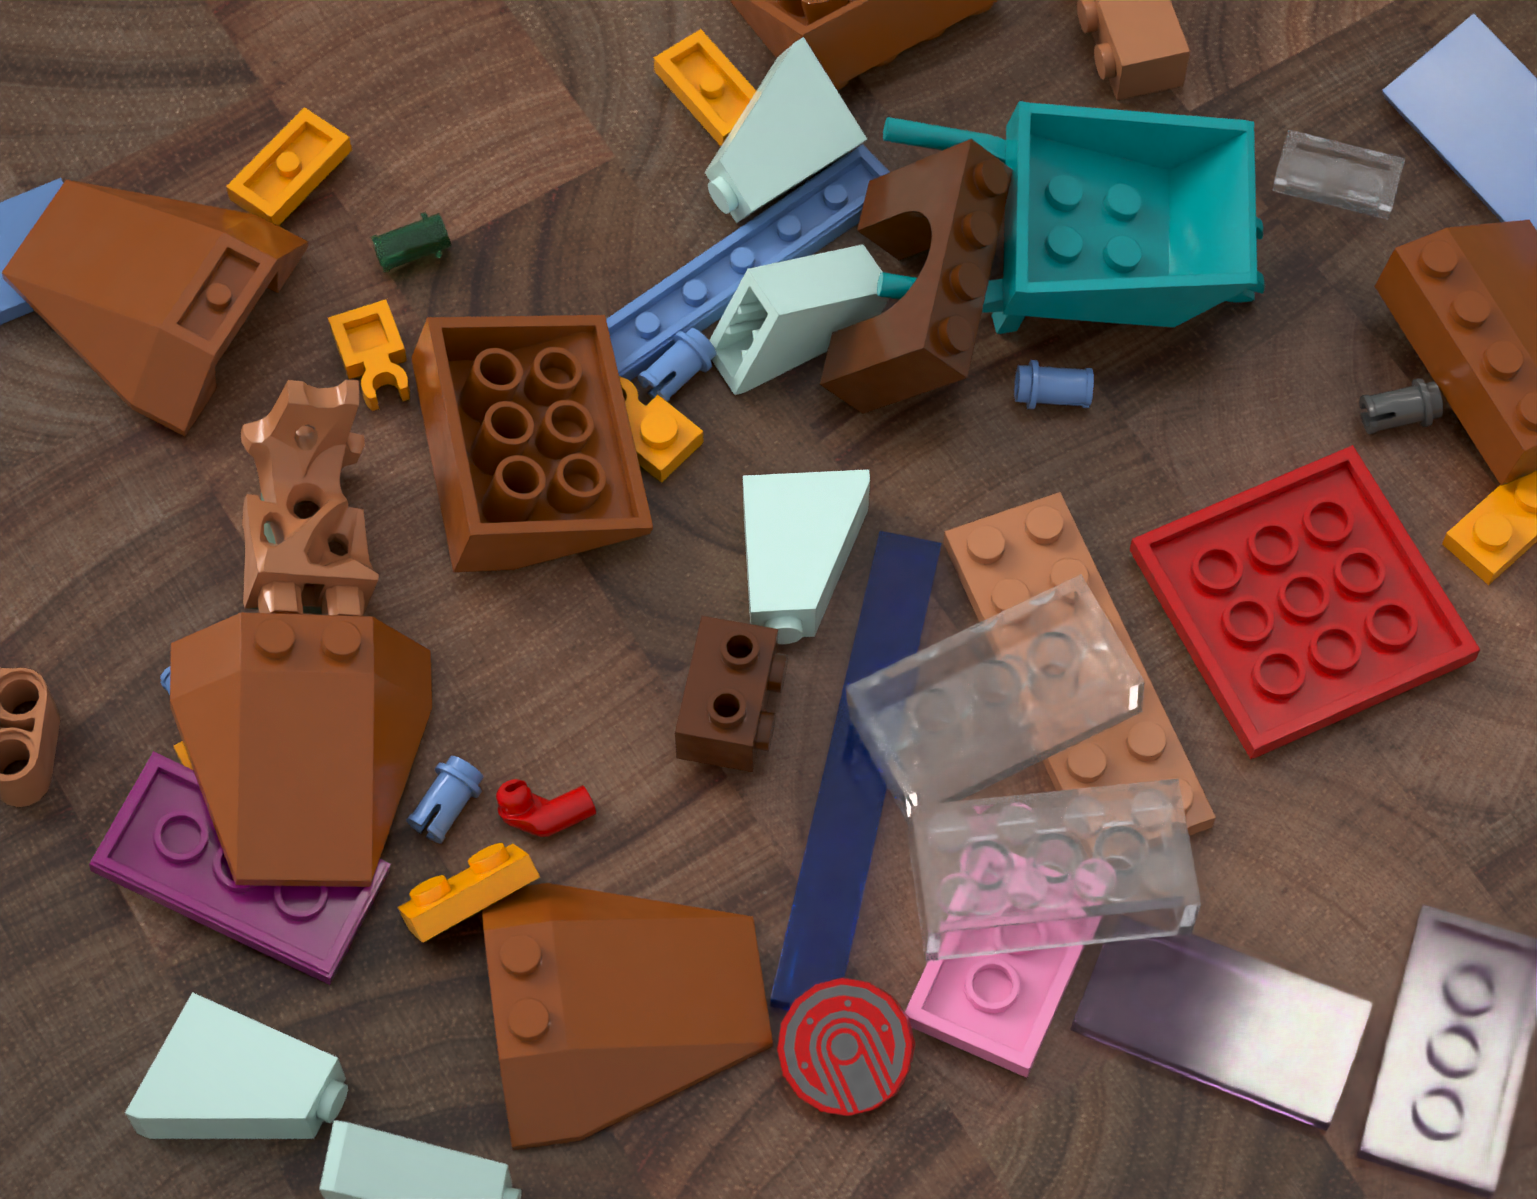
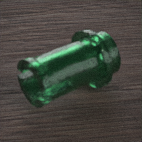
(411, 242)

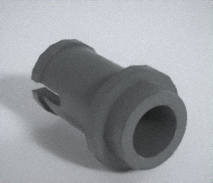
(1402, 407)

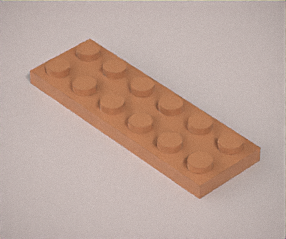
(1027, 553)

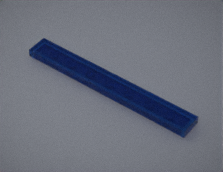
(851, 786)

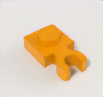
(371, 348)
(659, 432)

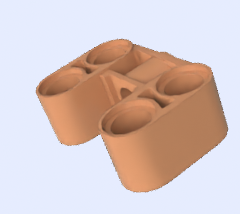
(26, 736)

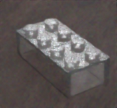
(996, 697)
(1053, 869)

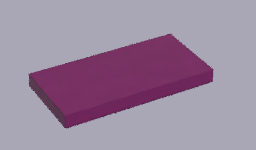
(172, 855)

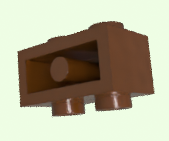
(728, 694)

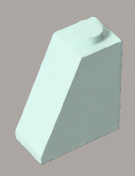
(783, 135)
(789, 313)
(799, 543)
(235, 1081)
(388, 1166)

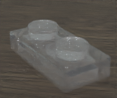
(1338, 174)

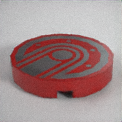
(846, 1046)

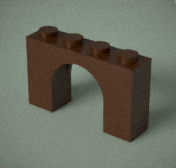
(929, 336)

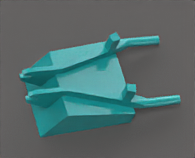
(1114, 214)

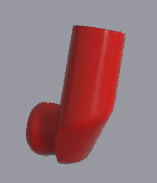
(541, 816)

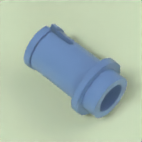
(678, 364)
(1053, 385)
(447, 796)

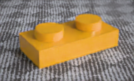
(705, 83)
(289, 167)
(1497, 529)
(445, 902)

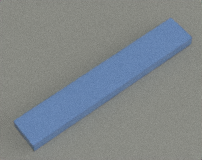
(704, 287)

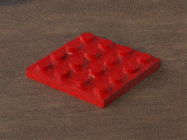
(1303, 601)

